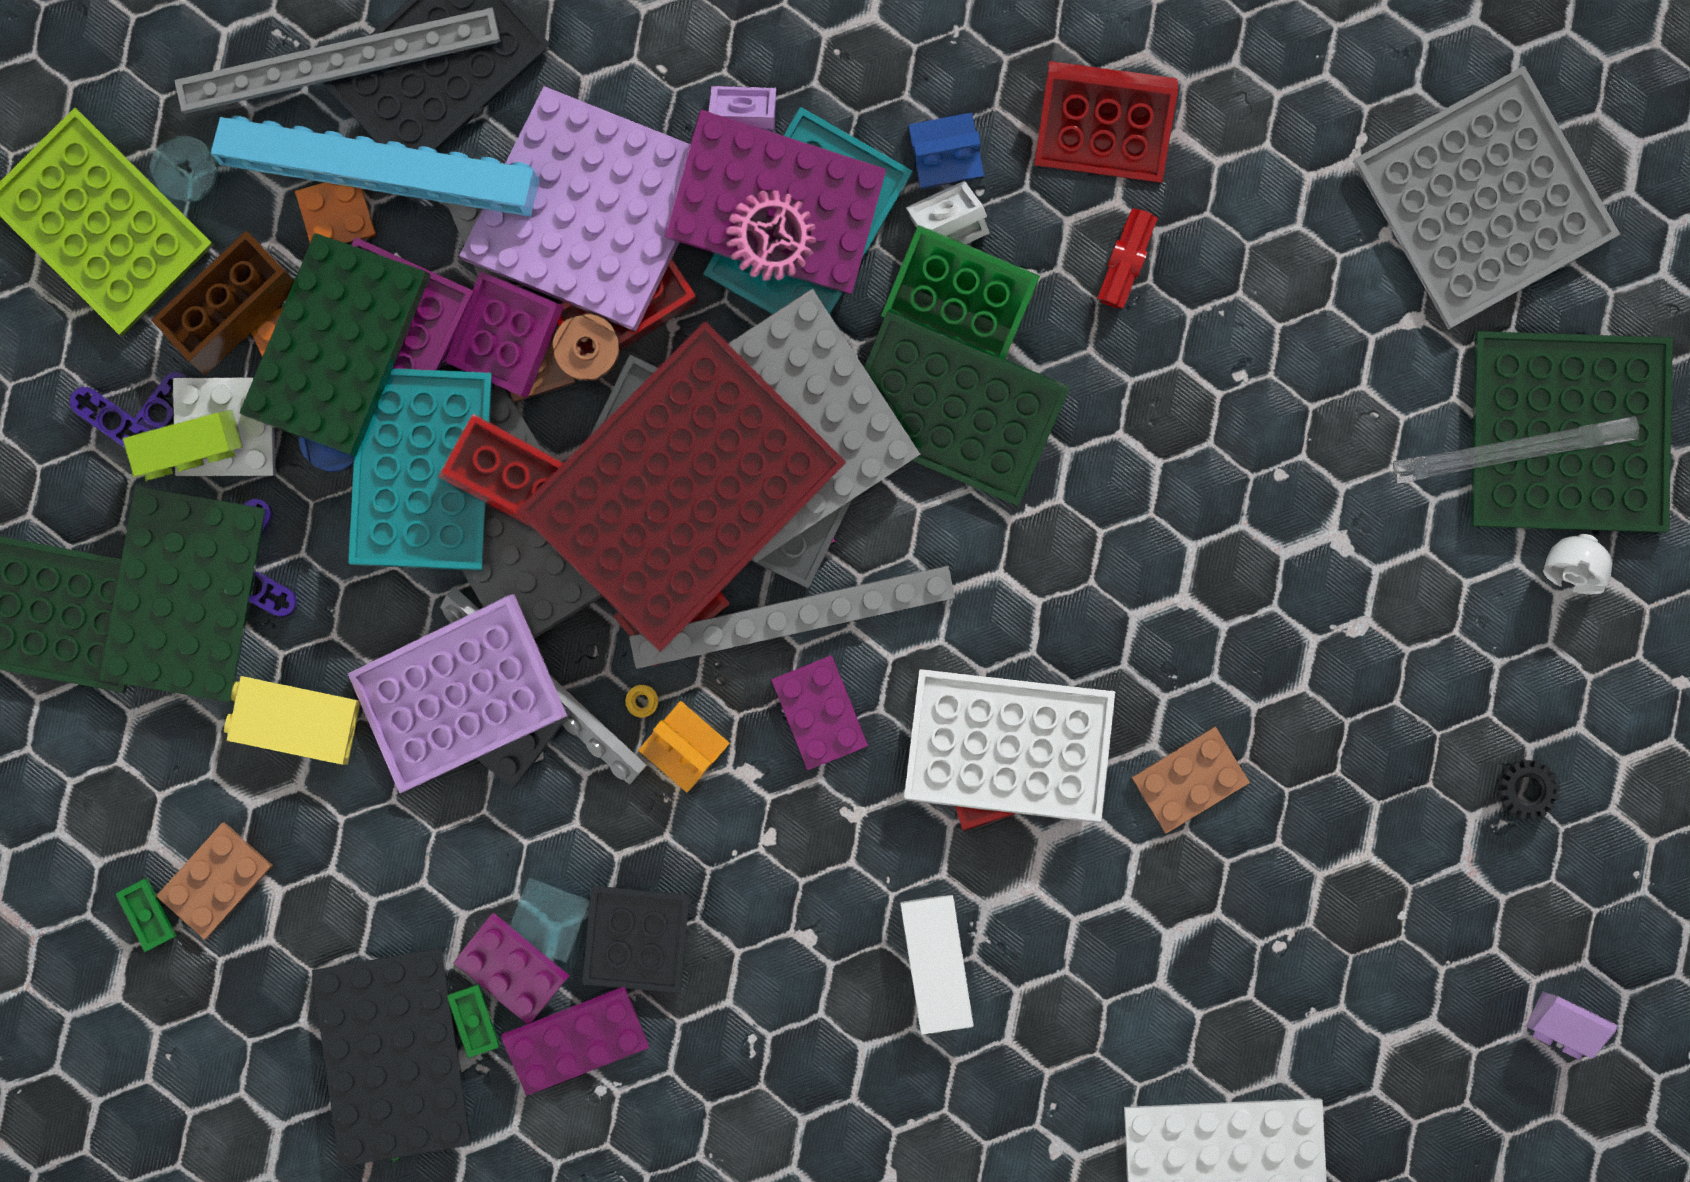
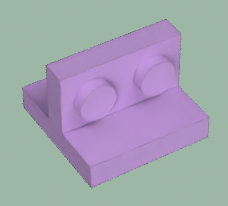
(745, 104)

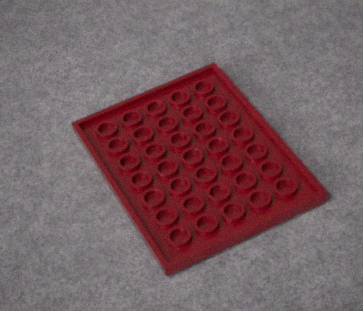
(681, 486)

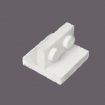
(952, 213)

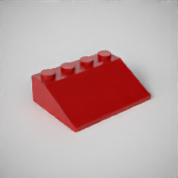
(1106, 121)

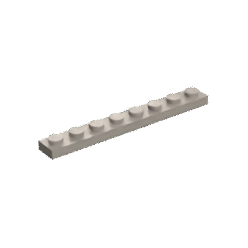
(581, 722)

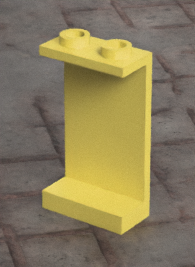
(292, 720)

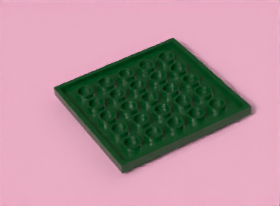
(1557, 384)

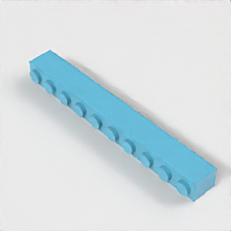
(376, 165)

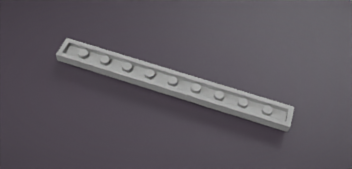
(337, 60)
(798, 616)

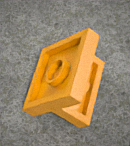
(683, 746)

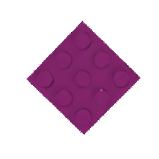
(504, 333)

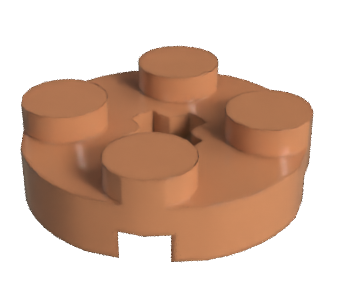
(581, 329)

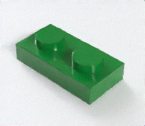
(146, 915)
(473, 1021)

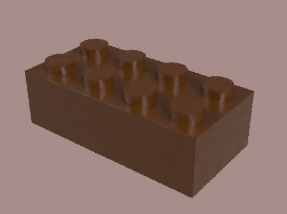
(225, 303)

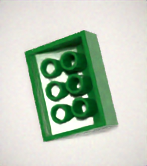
(961, 291)

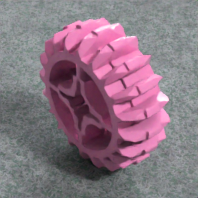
(757, 230)

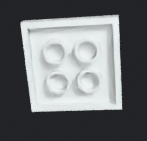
(211, 395)

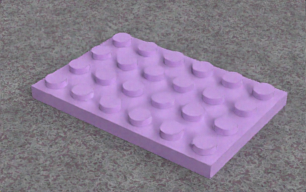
(457, 694)

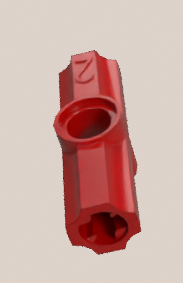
(1127, 258)

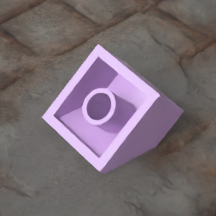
(1569, 1025)

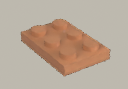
(1190, 780)
(214, 881)

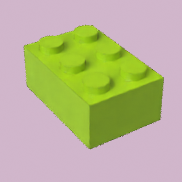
(183, 445)

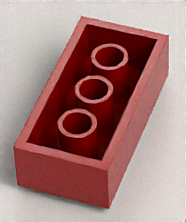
(669, 300)
(497, 467)

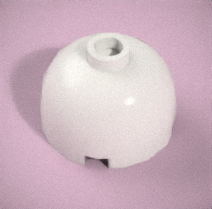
(1581, 563)

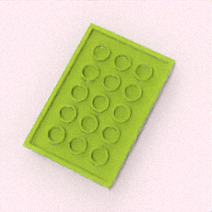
(99, 222)

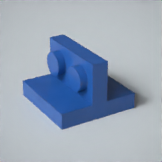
(946, 151)

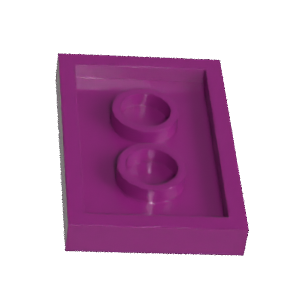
(819, 712)
(511, 969)

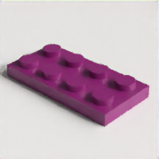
(575, 1041)

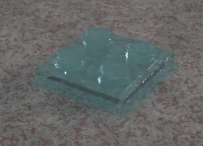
(549, 918)

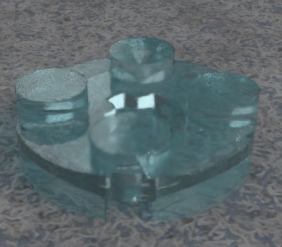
(178, 151)

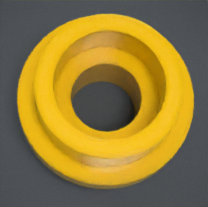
(631, 698)

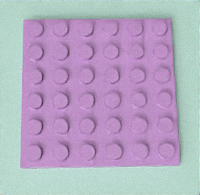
(594, 214)

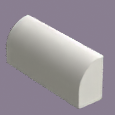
(936, 964)

